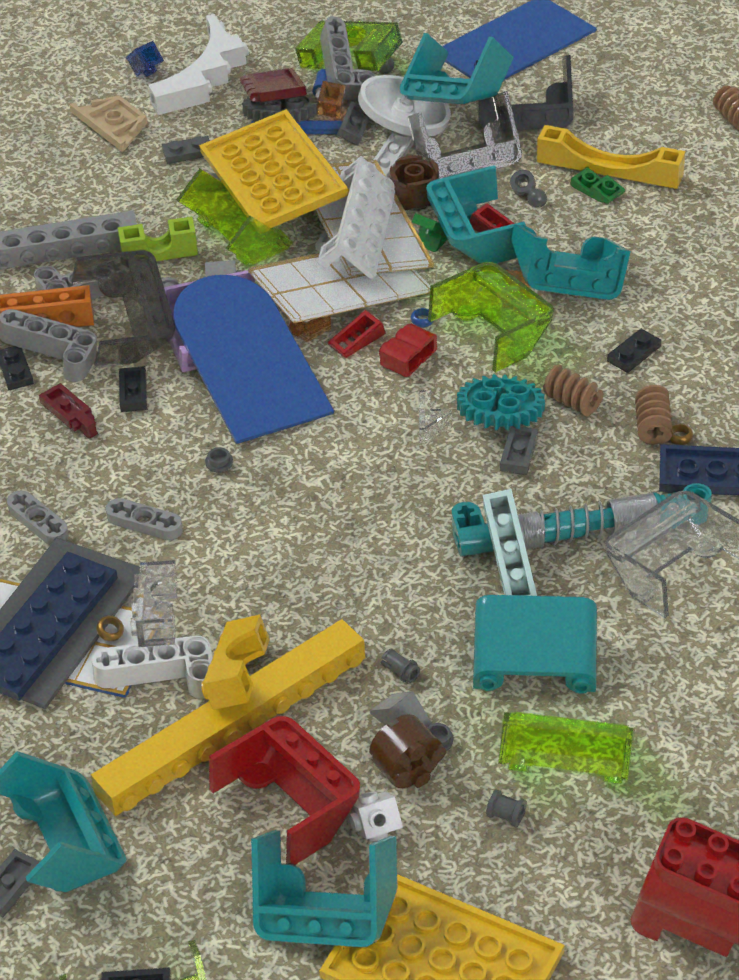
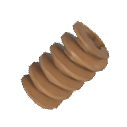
(727, 103)
(572, 390)
(653, 414)

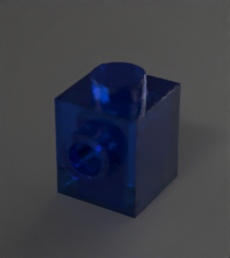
(145, 59)

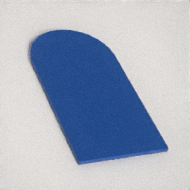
(247, 357)

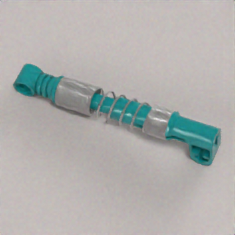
(473, 535)

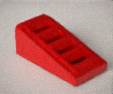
(487, 216)
(364, 320)

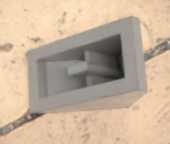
(398, 705)

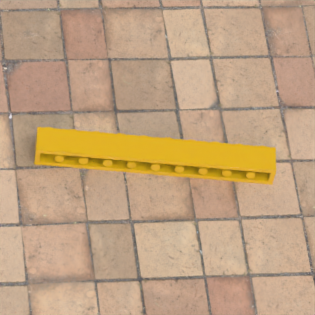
(204, 731)

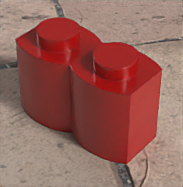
(407, 349)

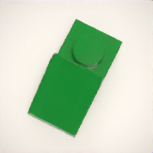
(430, 232)

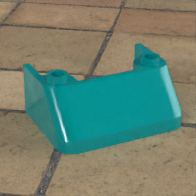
(428, 83)
(455, 201)
(69, 819)
(292, 914)

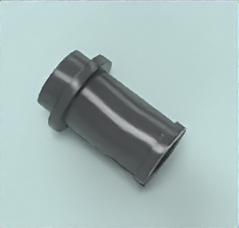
(406, 669)

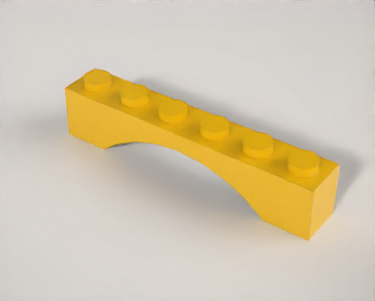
(563, 149)

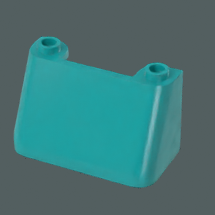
(592, 273)
(535, 640)

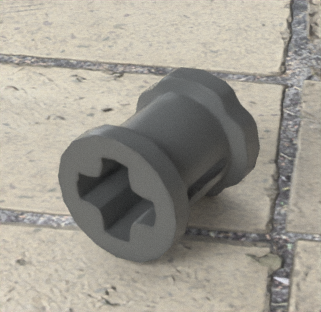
(506, 808)

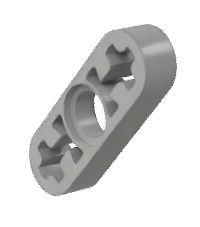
(33, 508)
(136, 511)

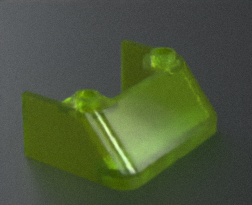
(216, 207)
(501, 301)
(567, 745)

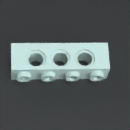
(508, 544)

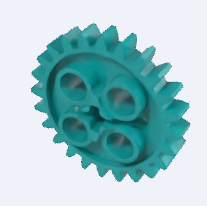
(500, 402)

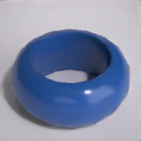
(422, 323)

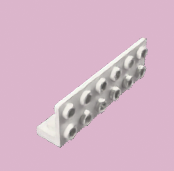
(363, 219)

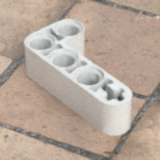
(140, 665)

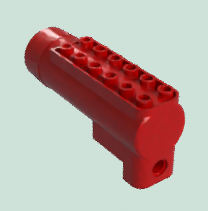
(692, 888)

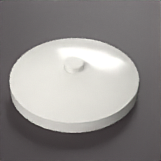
(385, 105)

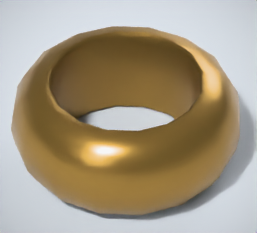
(681, 440)
(110, 620)

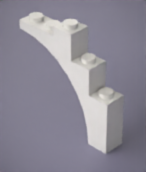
(209, 70)

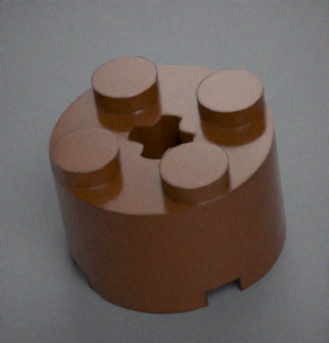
(411, 180)
(406, 752)

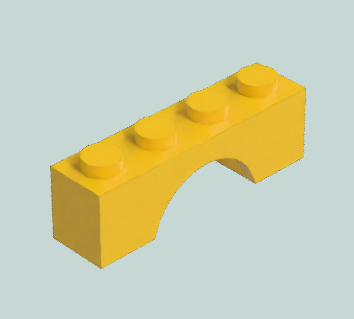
(227, 677)

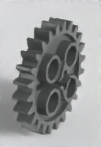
(299, 107)

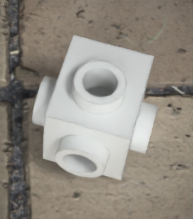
(375, 815)

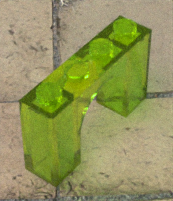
(373, 42)

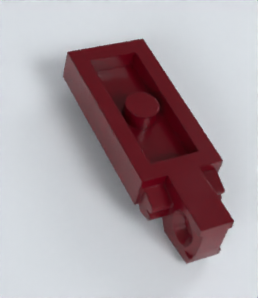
(69, 410)

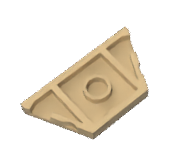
(112, 119)

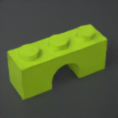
(176, 243)

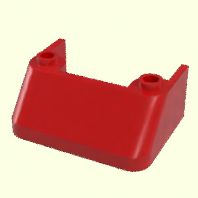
(302, 768)

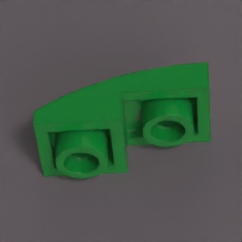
(598, 188)

